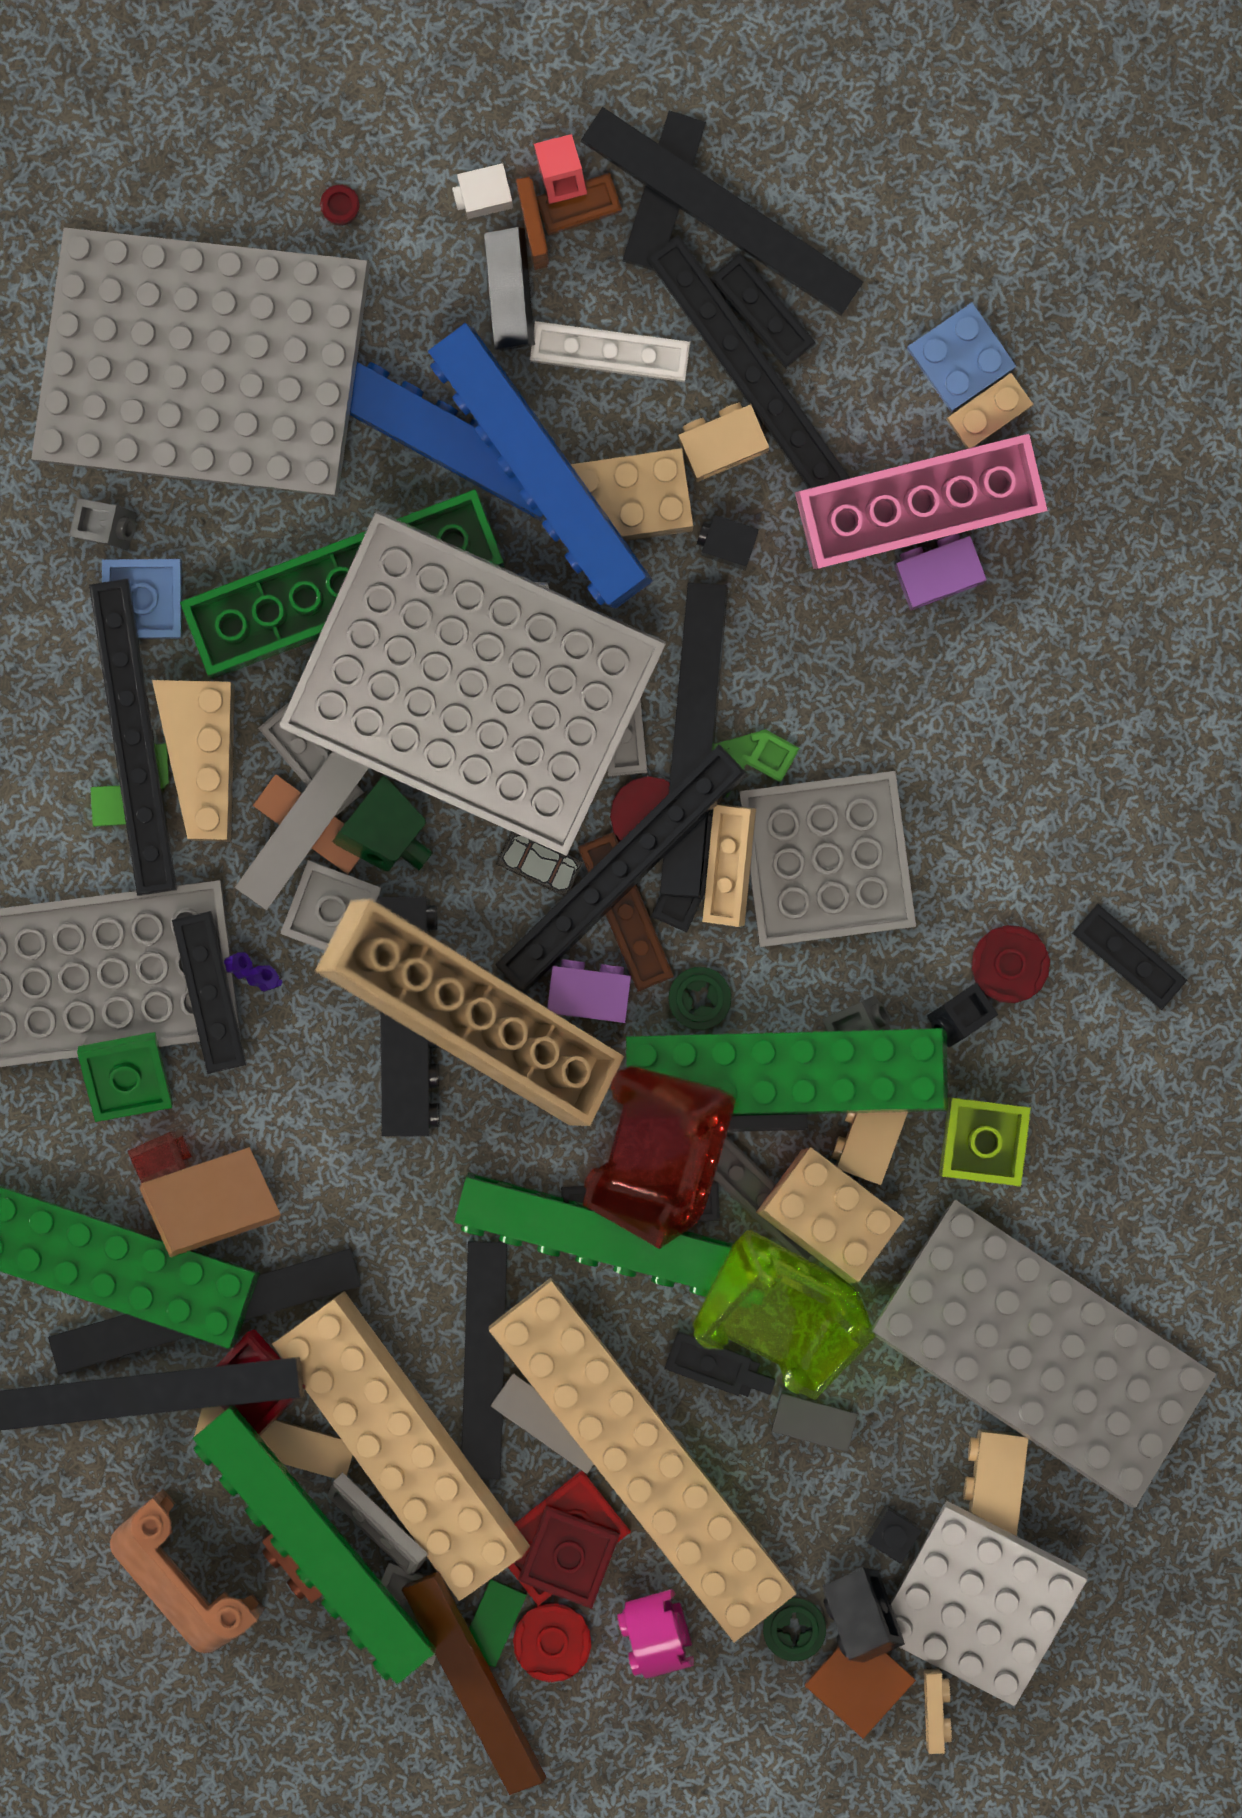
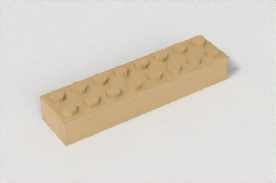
(469, 1012)
(402, 1446)

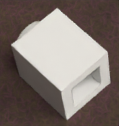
(483, 191)

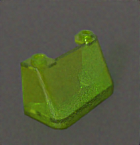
(785, 1313)

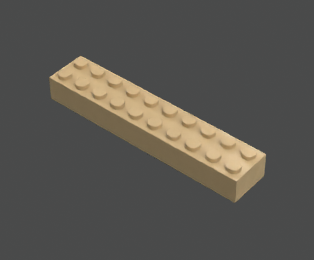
(642, 1459)

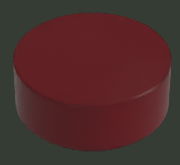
(340, 205)

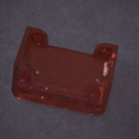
(660, 1154)

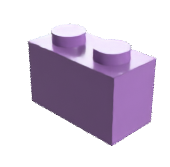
(940, 571)
(589, 993)

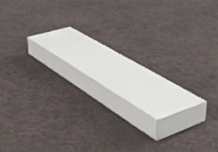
(610, 351)

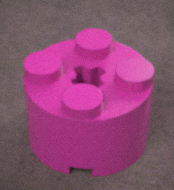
(656, 1634)

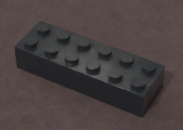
(406, 1055)

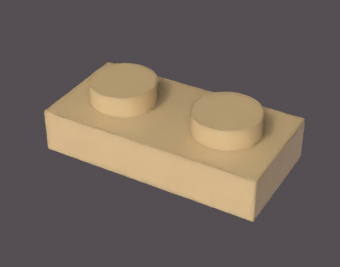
(990, 411)
(937, 1727)

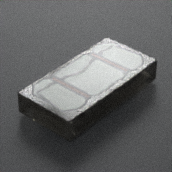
(539, 864)

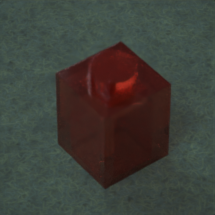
(160, 1156)

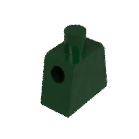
(385, 829)

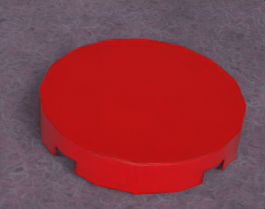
(546, 1631)

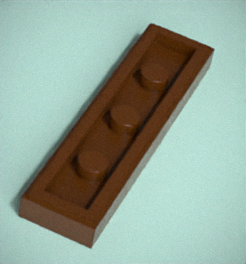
(631, 925)

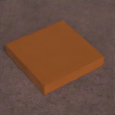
(532, 222)
(859, 1690)

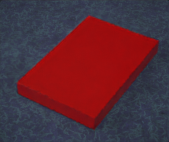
(577, 1498)

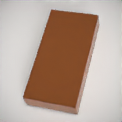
(596, 204)

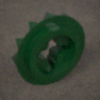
(718, 994)
(807, 1642)

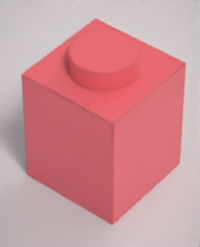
(560, 168)

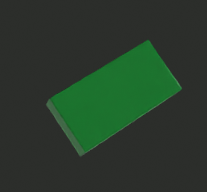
(496, 1619)

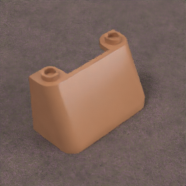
(139, 1551)

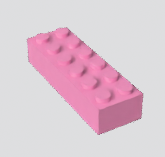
(921, 501)

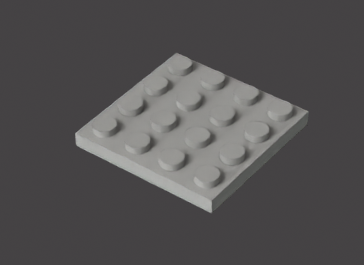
(829, 859)
(983, 1602)

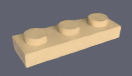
(729, 865)

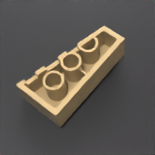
(200, 744)

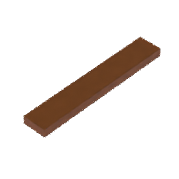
(474, 1683)

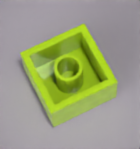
(984, 1141)

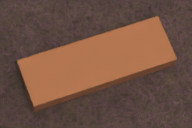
(276, 803)

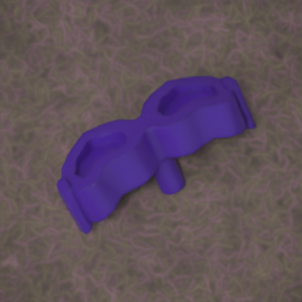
(261, 976)

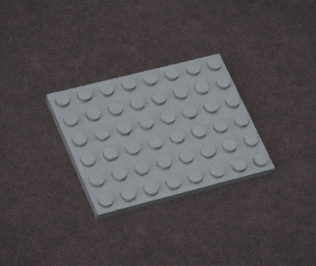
(201, 361)
(471, 683)

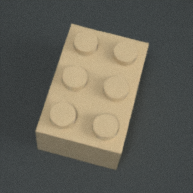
(641, 493)
(830, 1215)

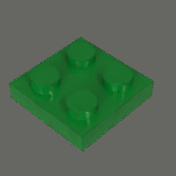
(125, 1077)

